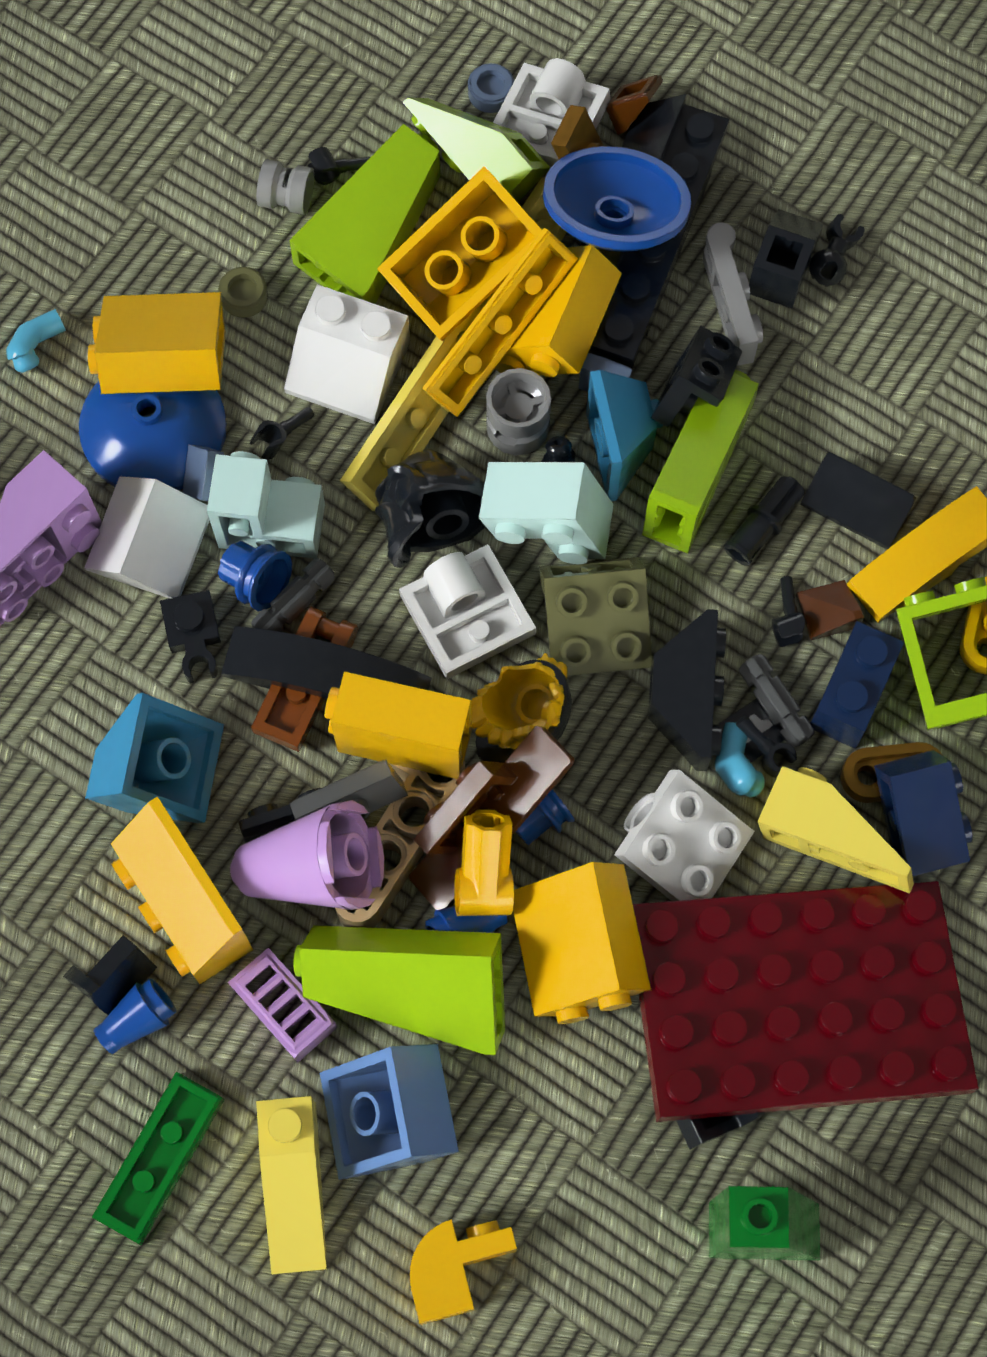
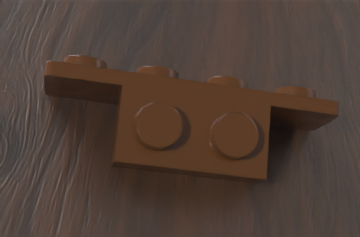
(506, 787)

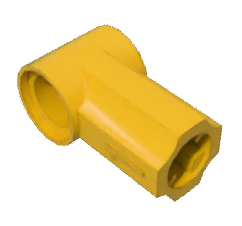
(485, 877)

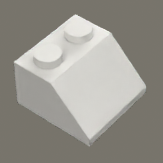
(347, 353)

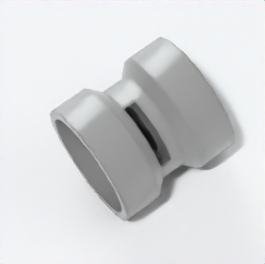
(285, 187)

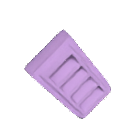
(309, 1036)

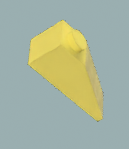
(819, 822)
(292, 1184)

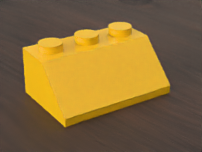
(461, 253)
(178, 894)

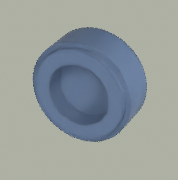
(489, 87)

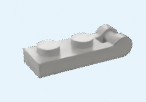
(731, 292)

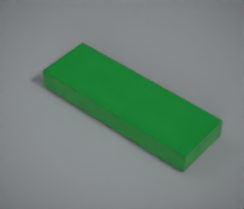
(158, 1158)

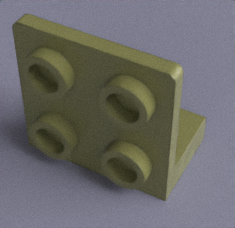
(598, 615)

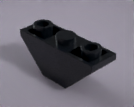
(687, 689)

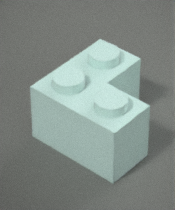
(548, 503)
(260, 510)

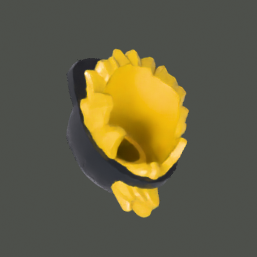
(516, 703)

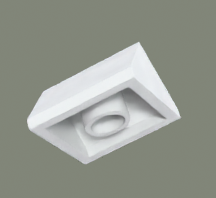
(149, 536)

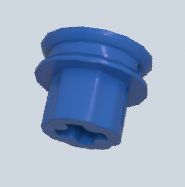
(255, 573)
(548, 814)

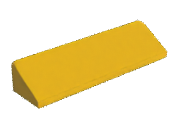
(500, 323)

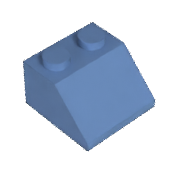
(388, 1110)

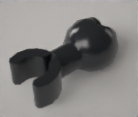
(829, 265)

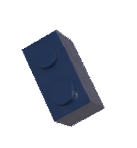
(856, 684)
(924, 811)

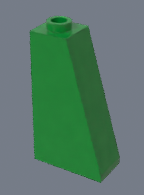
(763, 1224)

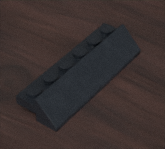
(689, 144)

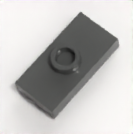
(370, 787)

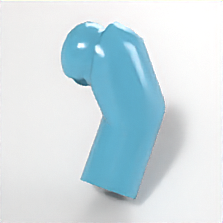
(27, 338)
(734, 766)

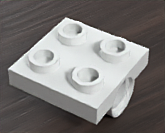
(542, 99)
(466, 610)
(682, 839)

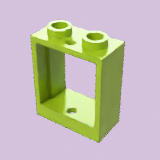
(926, 605)

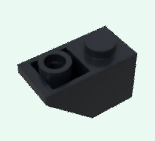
(784, 258)

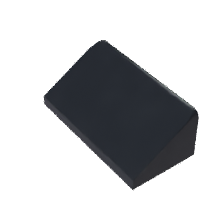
(858, 500)

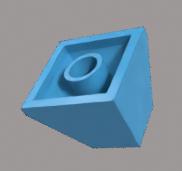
(620, 427)
(157, 753)

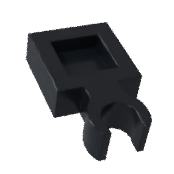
(191, 628)

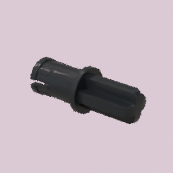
(764, 520)

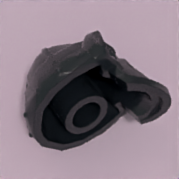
(428, 505)

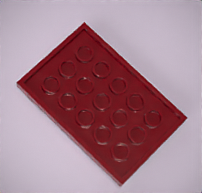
(801, 1001)

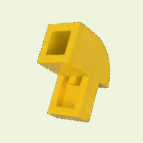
(439, 1262)

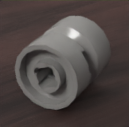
(518, 411)

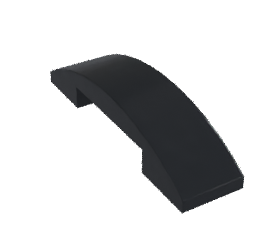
(306, 663)

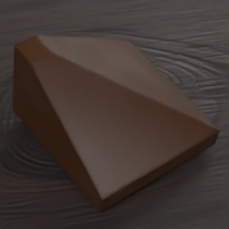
(630, 101)
(829, 609)

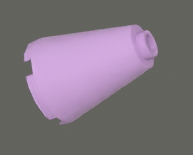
(314, 860)

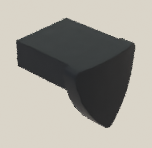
(113, 975)

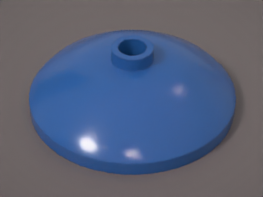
(616, 198)
(151, 447)

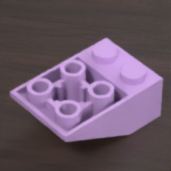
(42, 526)

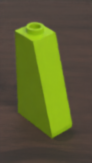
(369, 217)
(697, 465)
(411, 979)

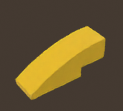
(923, 556)

